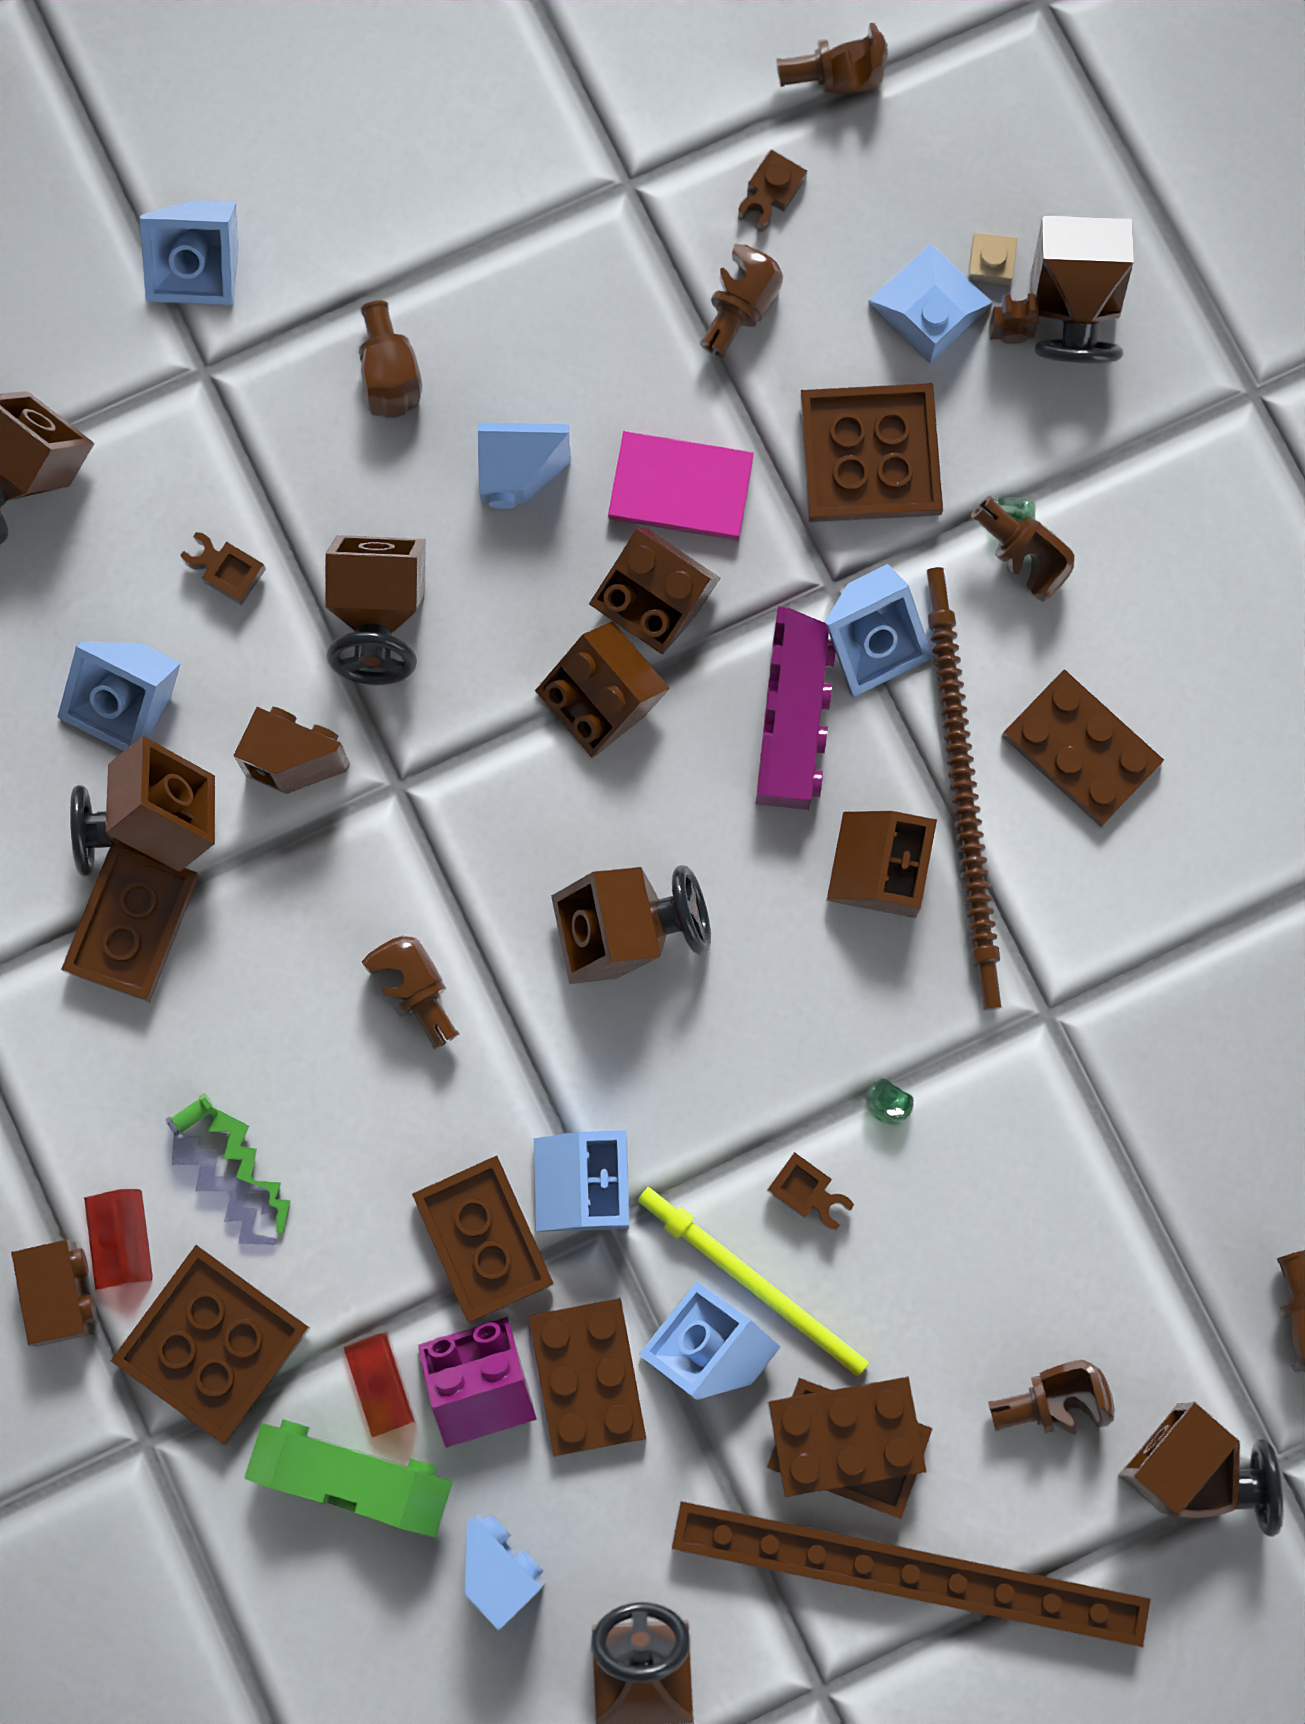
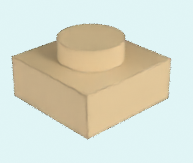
(992, 259)

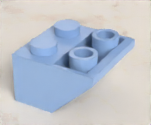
(581, 1181)
(495, 1574)

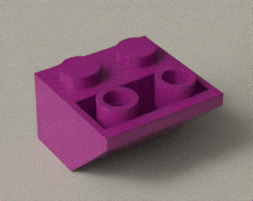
(476, 1382)

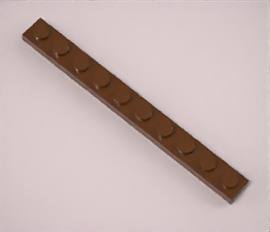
(911, 1573)

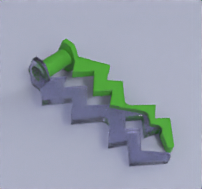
(237, 1187)

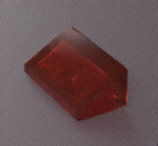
(118, 1238)
(380, 1384)

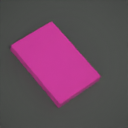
(680, 485)

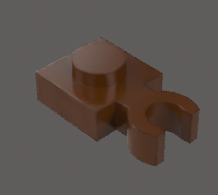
(772, 185)
(1014, 320)
(228, 570)
(803, 1188)

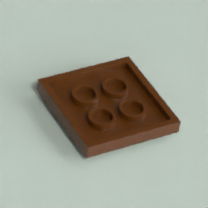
(871, 452)
(210, 1344)

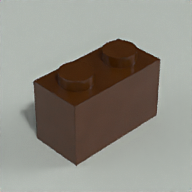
(54, 1292)

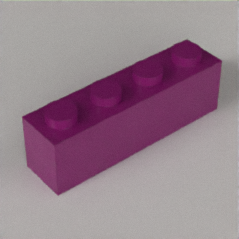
(794, 710)

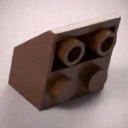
(654, 590)
(601, 688)
(288, 754)
(882, 861)

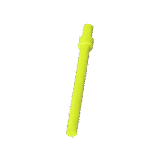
(680, 1223)

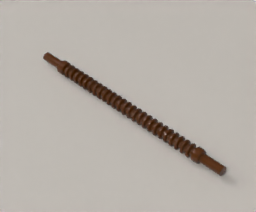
(984, 954)

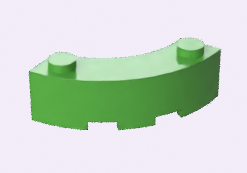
(354, 1480)

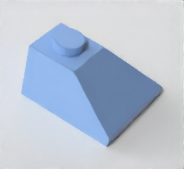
(190, 253)
(930, 303)
(519, 460)
(876, 630)
(117, 690)
(709, 1346)

